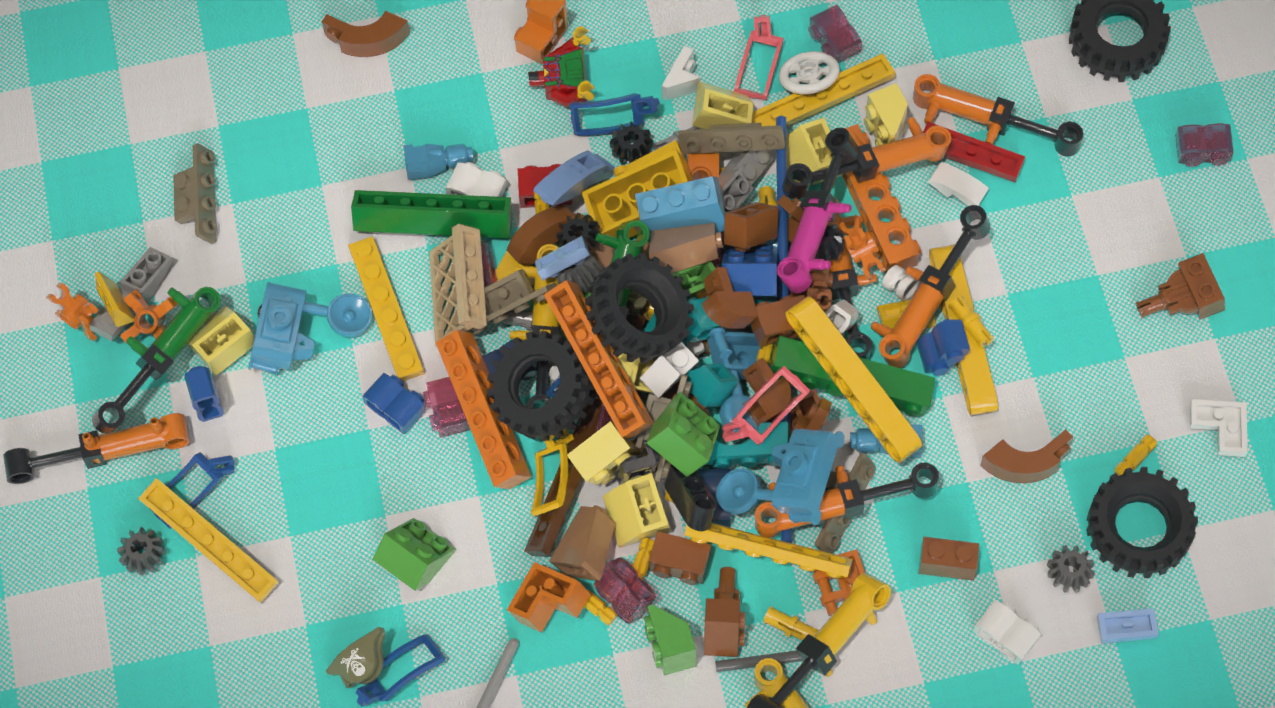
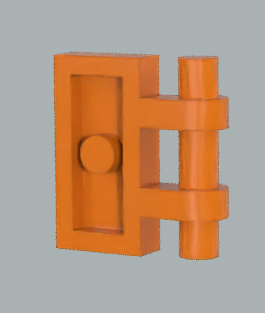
(845, 584)

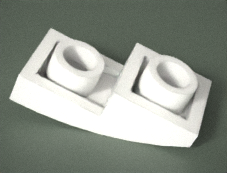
(954, 181)

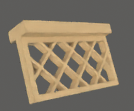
(468, 286)

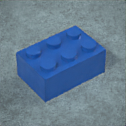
(752, 269)

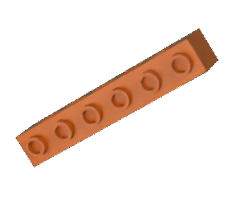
(888, 207)
(598, 361)
(493, 438)

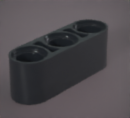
(691, 498)

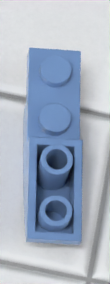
(572, 177)

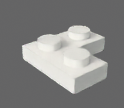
(1226, 418)

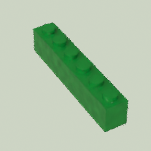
(430, 213)
(906, 389)

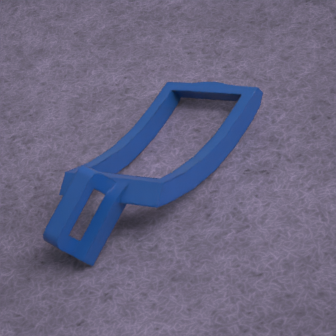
(637, 107)
(209, 467)
(377, 689)

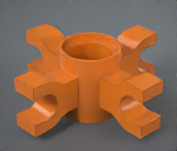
(862, 246)
(137, 303)
(75, 310)

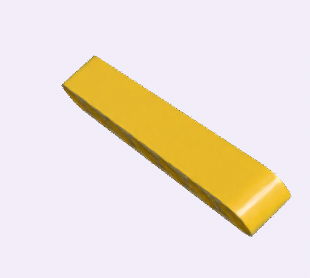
(974, 368)
(853, 379)

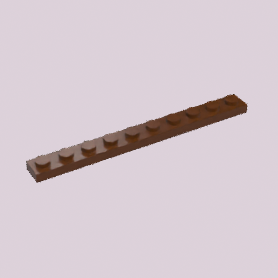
(549, 523)

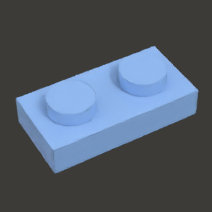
(561, 258)
(1127, 625)

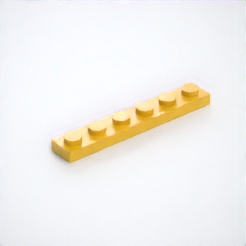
(847, 85)
(386, 309)
(208, 540)
(778, 550)

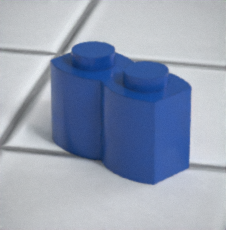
(943, 346)
(203, 393)
(394, 402)

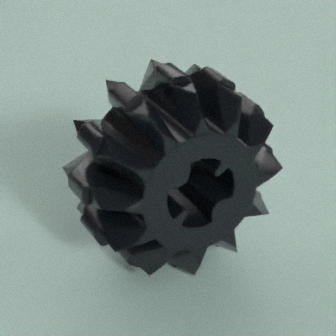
(621, 142)
(579, 225)
(831, 244)

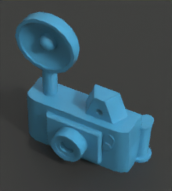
(278, 325)
(736, 353)
(799, 482)

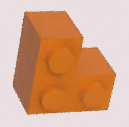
(544, 28)
(544, 592)

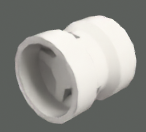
(900, 282)

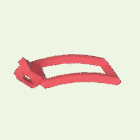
(766, 38)
(746, 429)

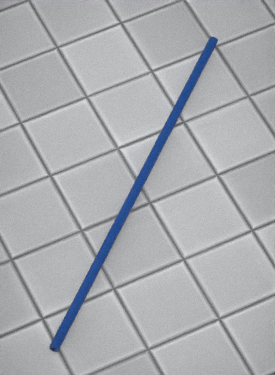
(782, 247)

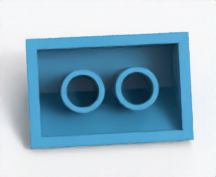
(682, 205)

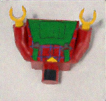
(564, 72)

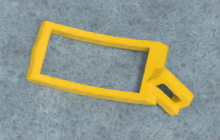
(551, 446)

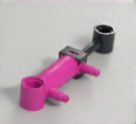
(818, 210)

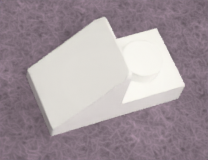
(680, 78)
(668, 369)

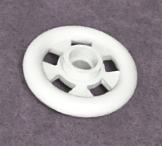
(808, 71)

